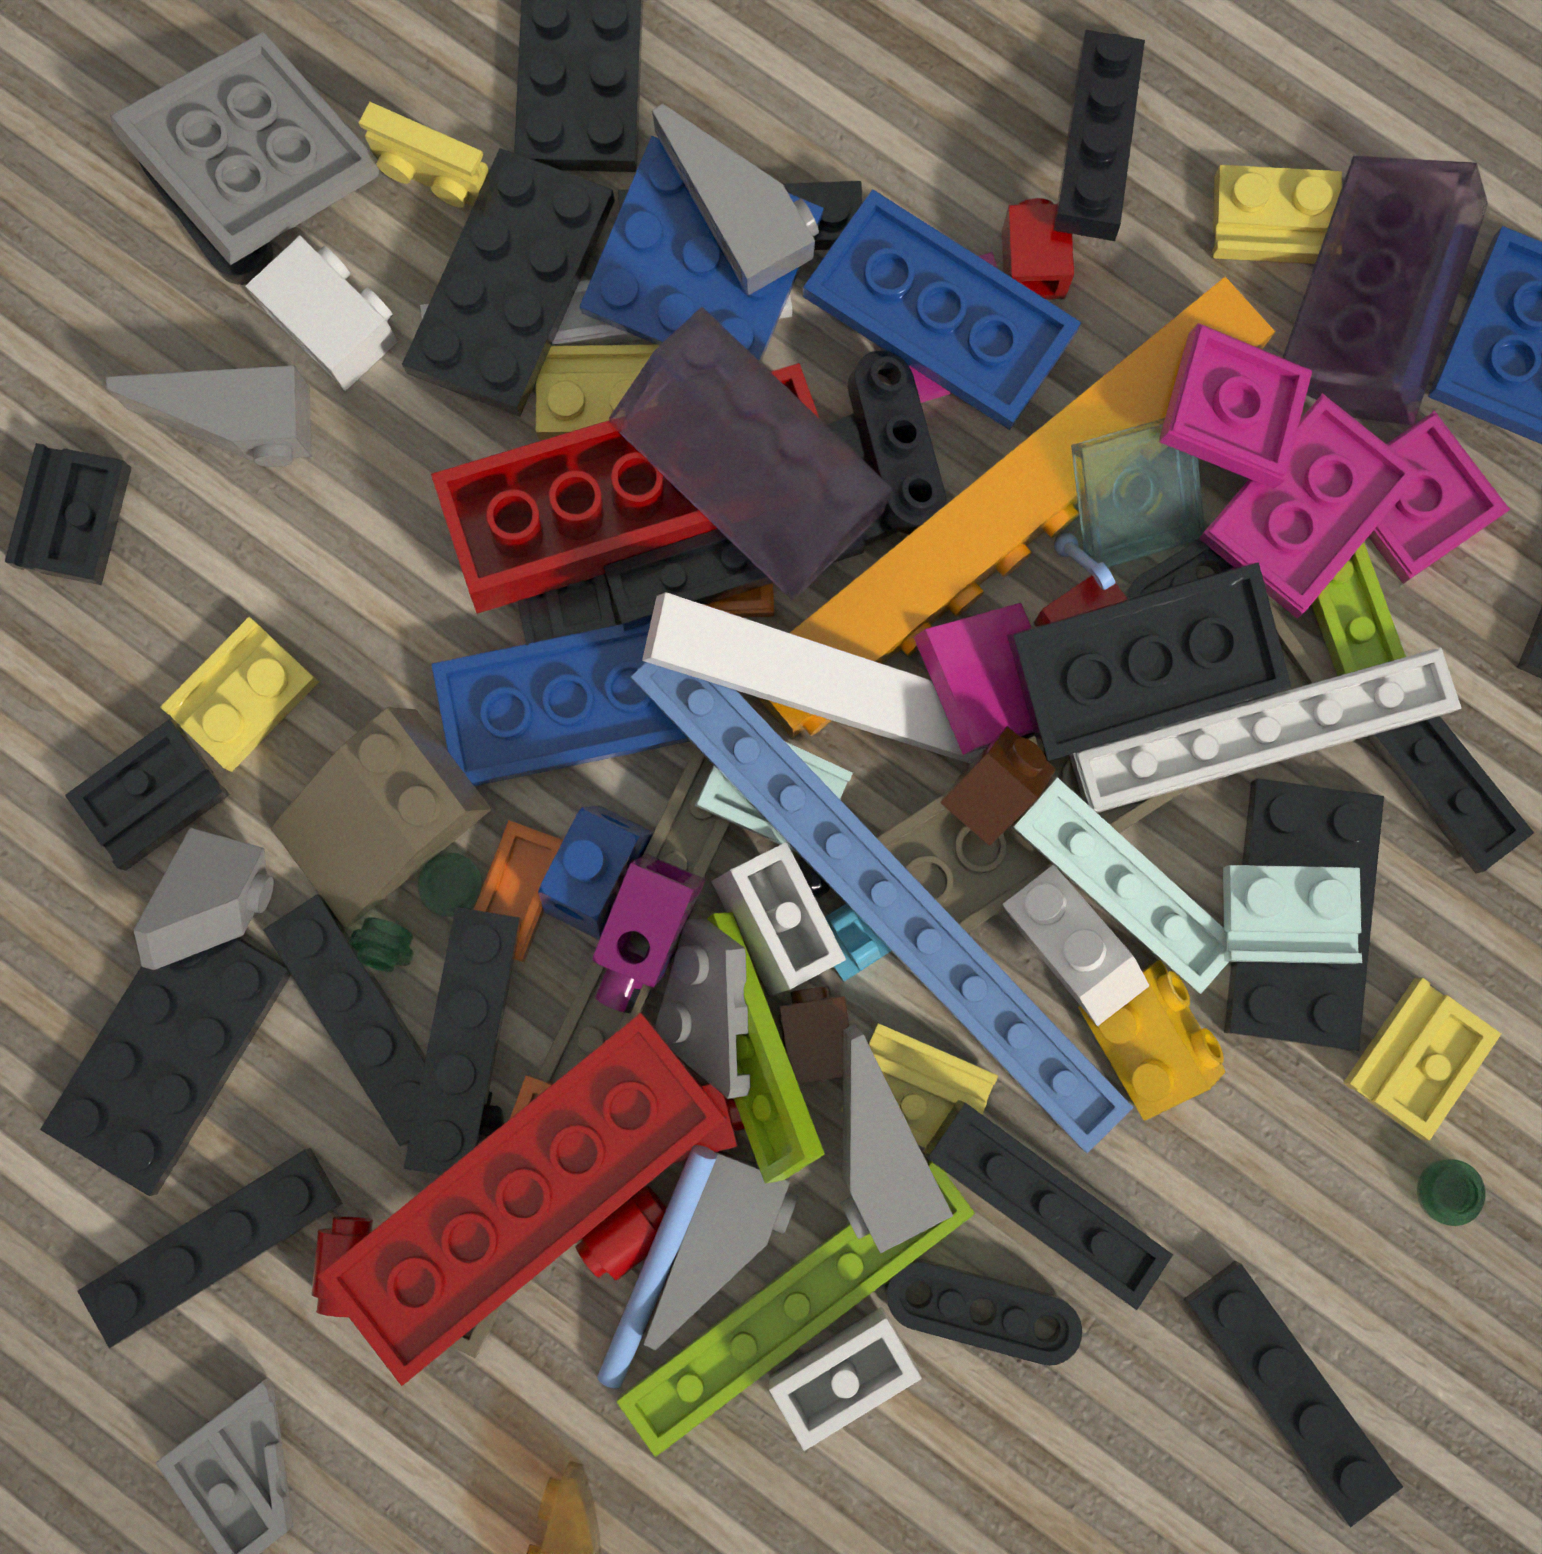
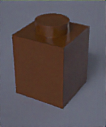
(999, 785)
(815, 1034)

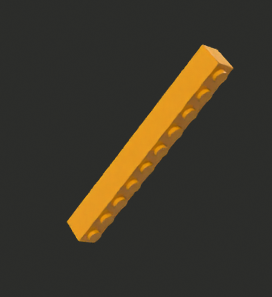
(1009, 504)

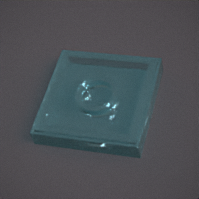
(1136, 495)

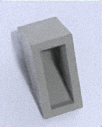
(203, 898)

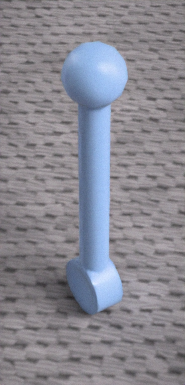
(1067, 545)

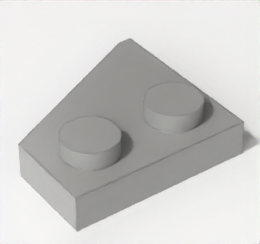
(707, 1006)
(235, 1475)

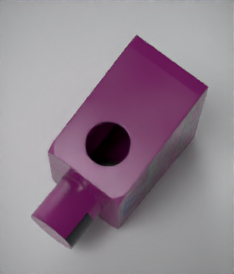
(656, 903)

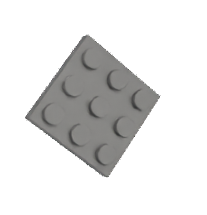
(245, 147)

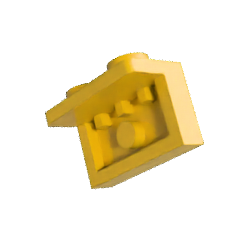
(1159, 1045)

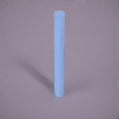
(657, 1266)

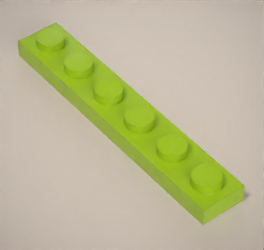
(773, 1326)

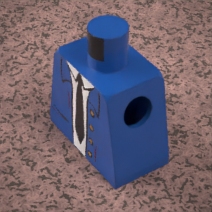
(591, 868)

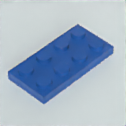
(941, 309)
(549, 705)

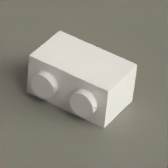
(323, 312)
(779, 920)
(1076, 944)
(843, 1378)

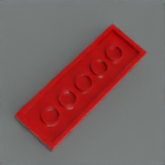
(521, 1198)

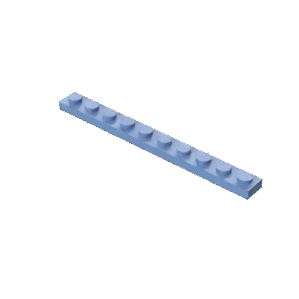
(890, 902)

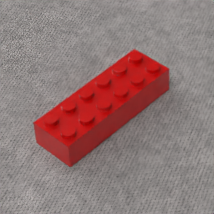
(565, 510)

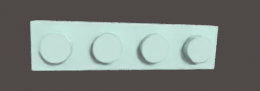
(1125, 884)

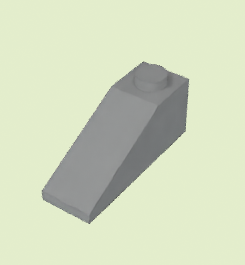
(742, 205)
(240, 410)
(881, 1160)
(722, 1237)

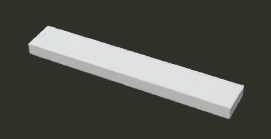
(799, 674)
(1266, 730)

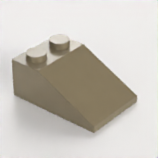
(378, 813)

